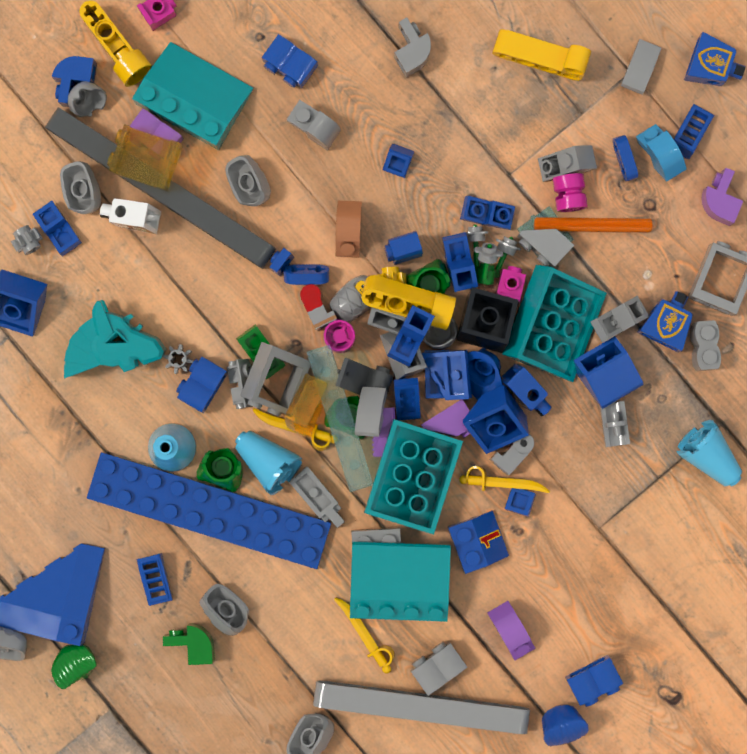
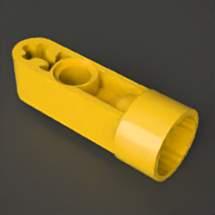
(130, 64)
(399, 297)

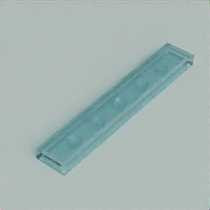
(340, 420)

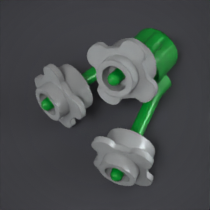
(489, 254)

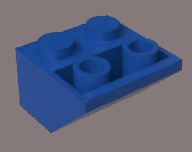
(608, 372)

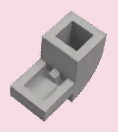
(415, 54)
(315, 124)
(619, 319)

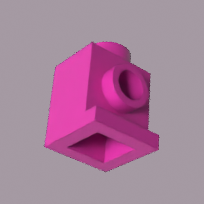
(157, 18)
(511, 273)

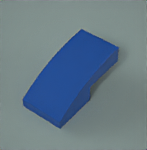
(57, 228)

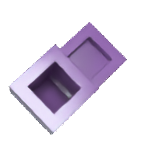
(717, 203)
(511, 630)

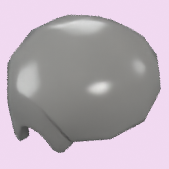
(86, 98)
(440, 338)

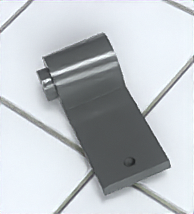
(355, 376)

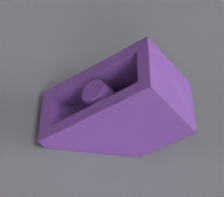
(449, 421)

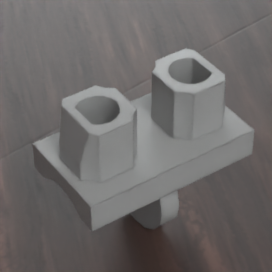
(615, 424)

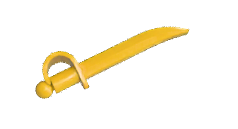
(280, 423)
(499, 482)
(369, 642)

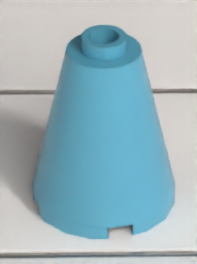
(181, 447)
(710, 454)
(267, 460)

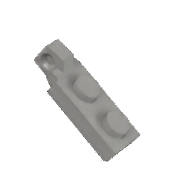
(317, 496)

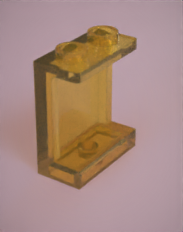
(144, 158)
(306, 406)

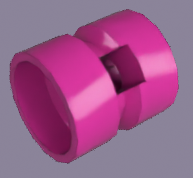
(570, 192)
(340, 336)

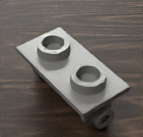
(238, 372)

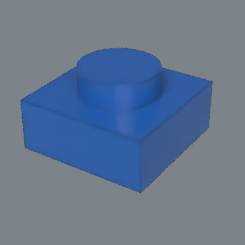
(280, 260)
(520, 501)

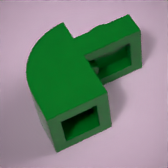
(198, 642)

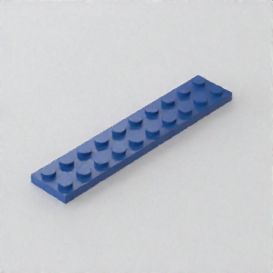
(208, 510)

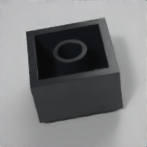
(487, 320)

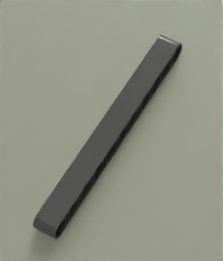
(176, 198)

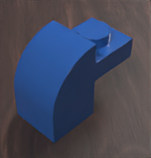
(70, 73)
(459, 262)
(410, 335)

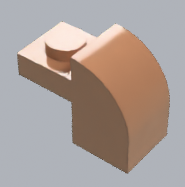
(348, 228)

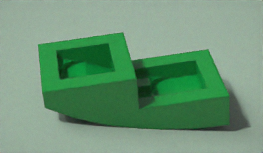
(251, 341)

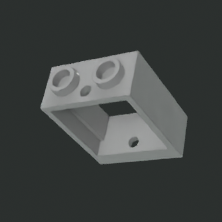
(713, 301)
(260, 370)

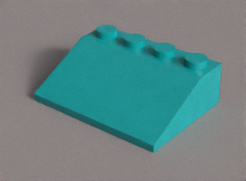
(192, 95)
(554, 322)
(413, 476)
(400, 581)

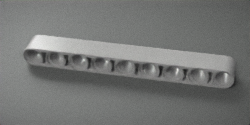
(421, 707)

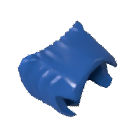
(563, 725)

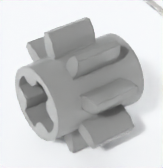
(26, 240)
(185, 359)

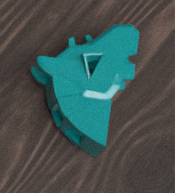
(95, 345)

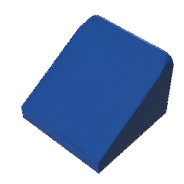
(398, 160)

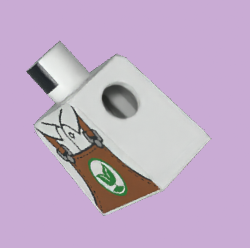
(132, 215)

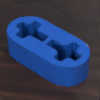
(625, 158)
(306, 274)

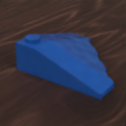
(57, 600)

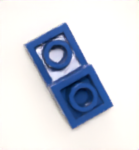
(487, 213)

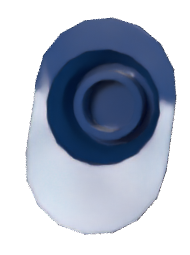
(484, 372)

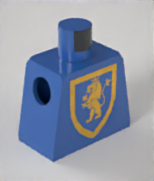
(713, 62)
(668, 322)
(519, 383)

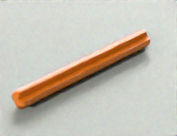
(594, 224)

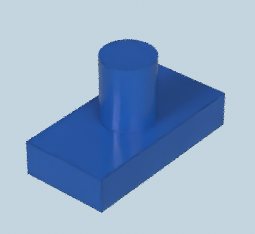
(407, 399)

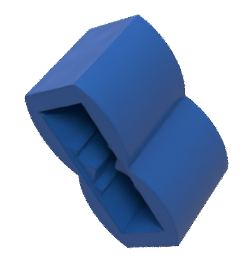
(289, 61)
(403, 248)
(201, 384)
(594, 680)

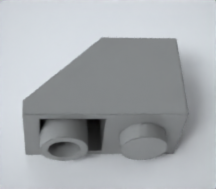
(567, 161)
(547, 244)
(400, 370)

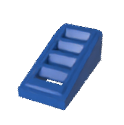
(687, 145)
(163, 577)

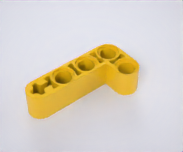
(542, 55)

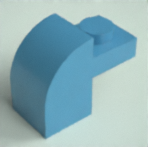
(663, 152)

